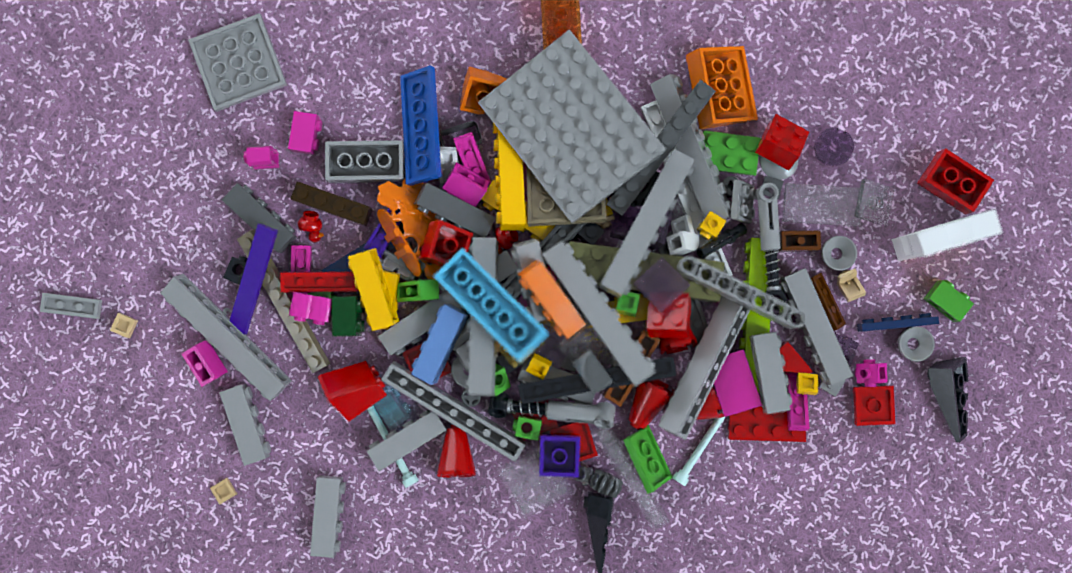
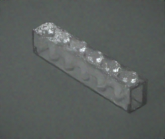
(628, 474)

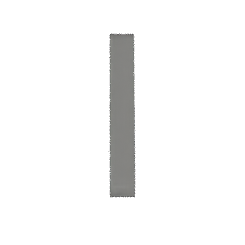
(750, 293)

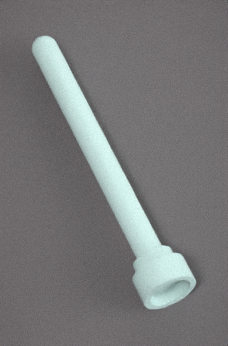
(682, 475)
(408, 477)

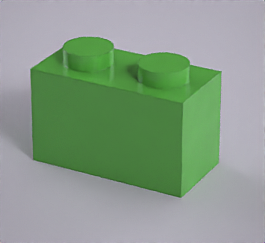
(417, 291)
(949, 300)

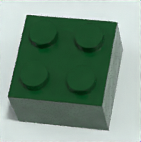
(347, 316)

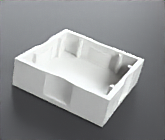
(947, 235)

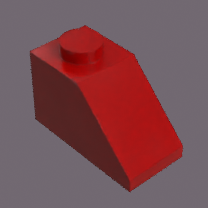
(793, 360)

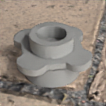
(584, 474)

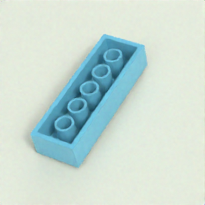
(491, 306)

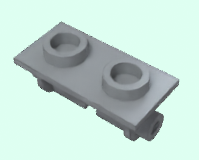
(391, 263)

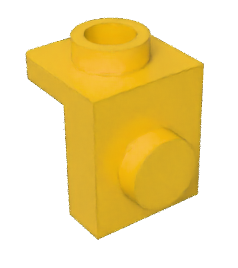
(711, 226)

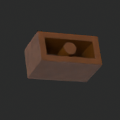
(800, 241)

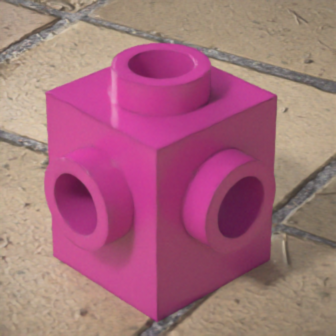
(871, 373)

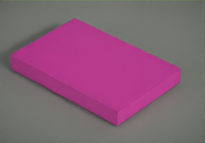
(736, 385)

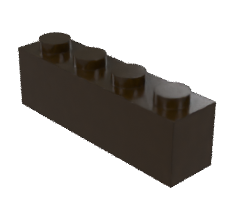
(331, 203)

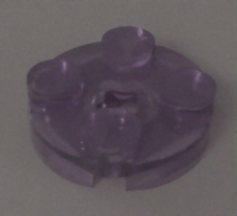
(837, 136)

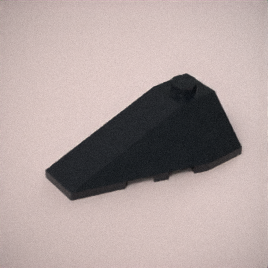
(599, 515)

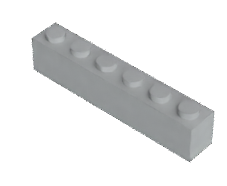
(817, 328)

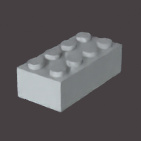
(364, 161)

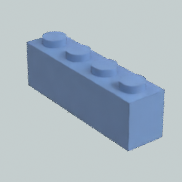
(439, 343)

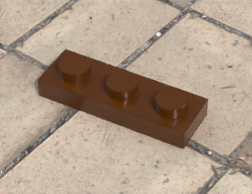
(828, 302)

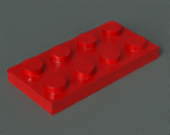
(760, 426)

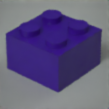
(559, 455)

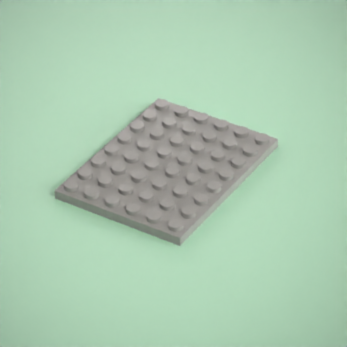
(571, 126)

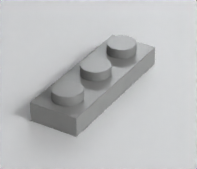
(71, 305)

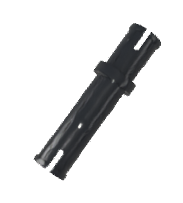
(734, 233)

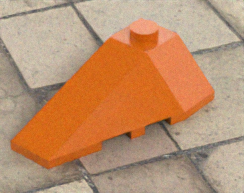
(476, 86)

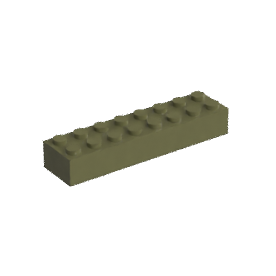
(599, 258)

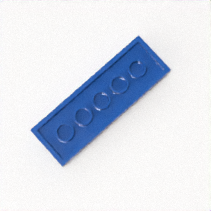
(420, 126)

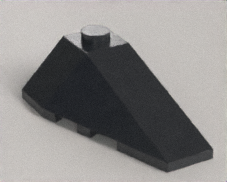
(947, 384)

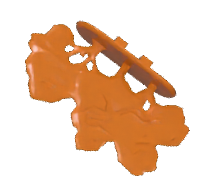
(414, 224)

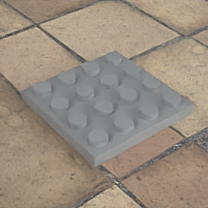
(237, 62)

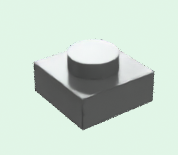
(779, 183)

